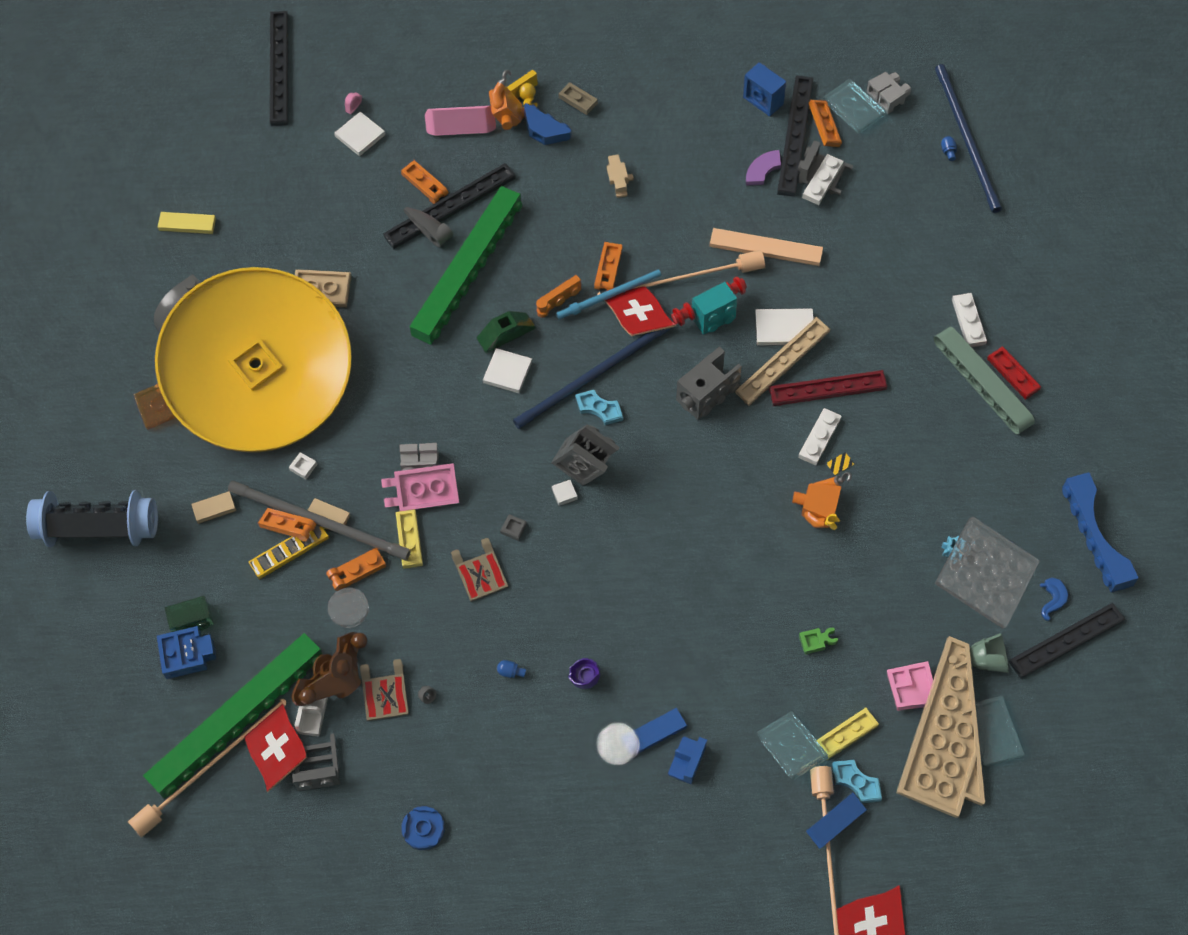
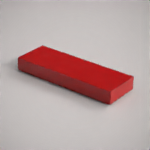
(1014, 373)

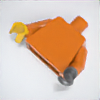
(505, 105)
(821, 501)

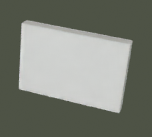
(780, 325)

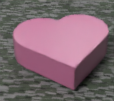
(352, 101)

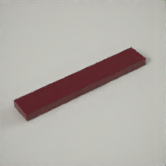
(828, 388)

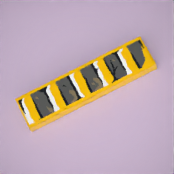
(286, 552)

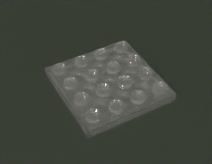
(987, 572)

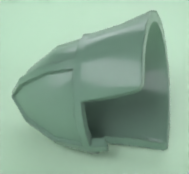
(990, 654)

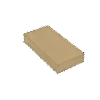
(213, 507)
(329, 511)

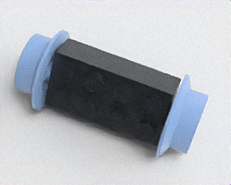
(128, 518)

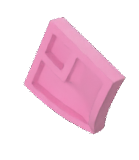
(910, 685)

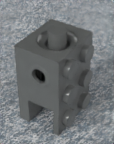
(707, 385)
(585, 454)

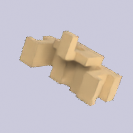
(618, 175)

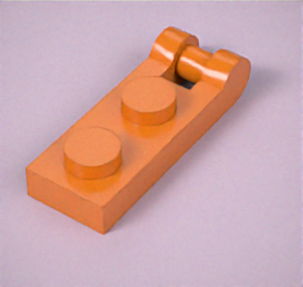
(424, 181)
(608, 266)
(558, 296)
(287, 524)
(356, 569)

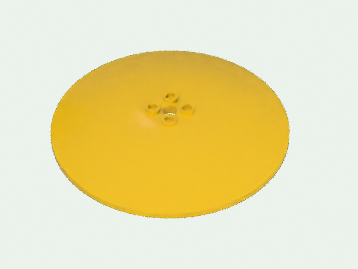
(244, 318)

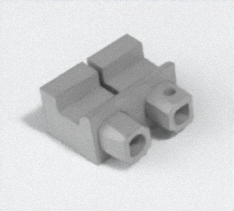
(887, 92)
(410, 455)

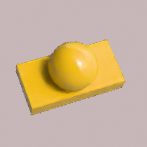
(524, 86)

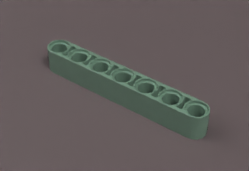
(984, 380)

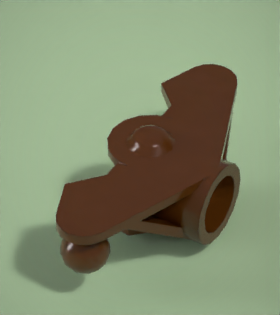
(334, 673)

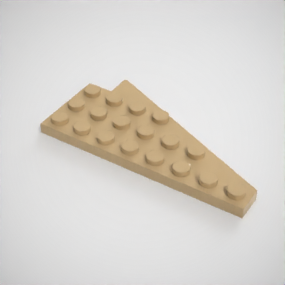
(946, 749)

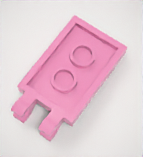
(423, 487)

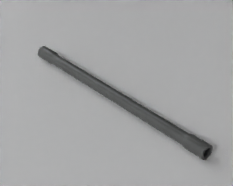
(392, 548)

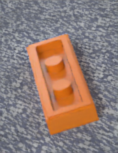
(825, 123)

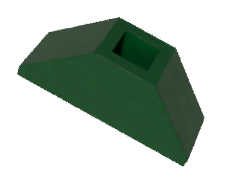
(504, 329)

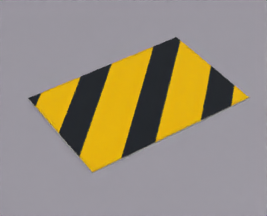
(840, 463)

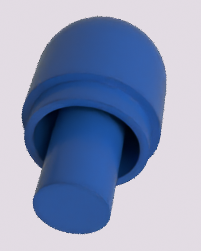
(949, 147)
(510, 669)

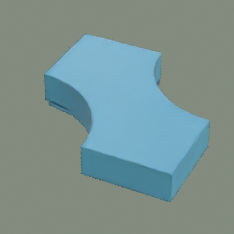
(606, 410)
(849, 775)

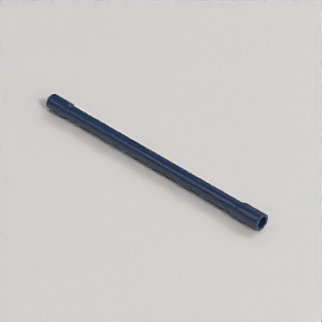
(991, 197)
(529, 415)

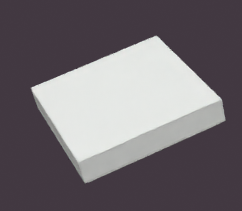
(359, 133)
(507, 370)

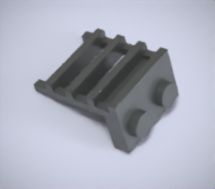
(812, 163)
(318, 777)

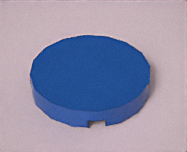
(423, 828)

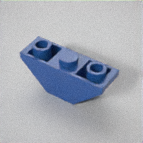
(544, 126)

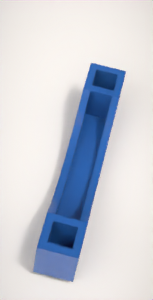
(1116, 569)

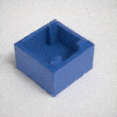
(764, 89)

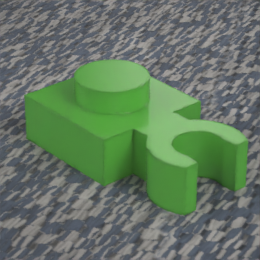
(815, 641)

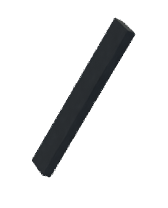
(1066, 640)

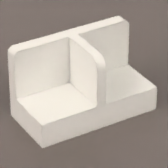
(310, 718)

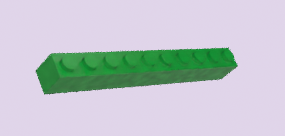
(465, 265)
(233, 716)

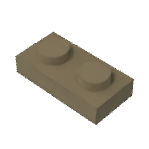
(578, 98)

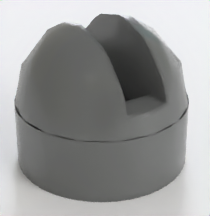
(431, 694)

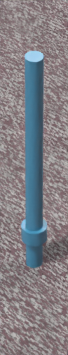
(576, 308)

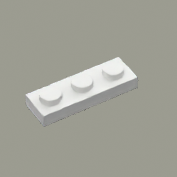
(822, 179)
(969, 319)
(819, 436)

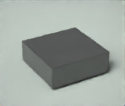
(513, 527)

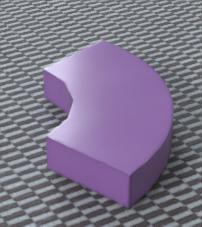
(762, 166)

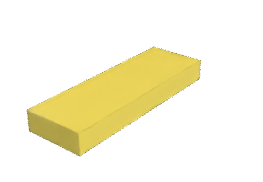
(186, 222)
(409, 537)
(848, 732)

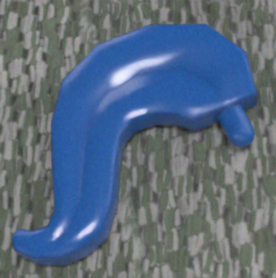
(1059, 594)

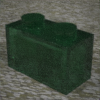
(189, 614)

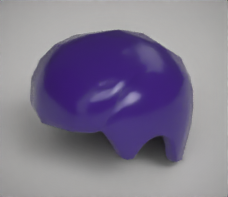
(584, 673)

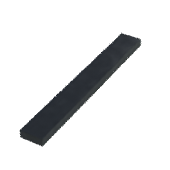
(278, 68)
(795, 136)
(452, 204)

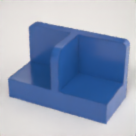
(687, 759)

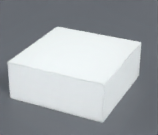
(303, 465)
(564, 492)

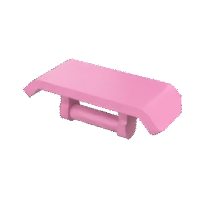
(460, 120)

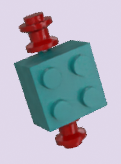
(712, 307)

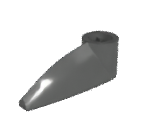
(429, 226)

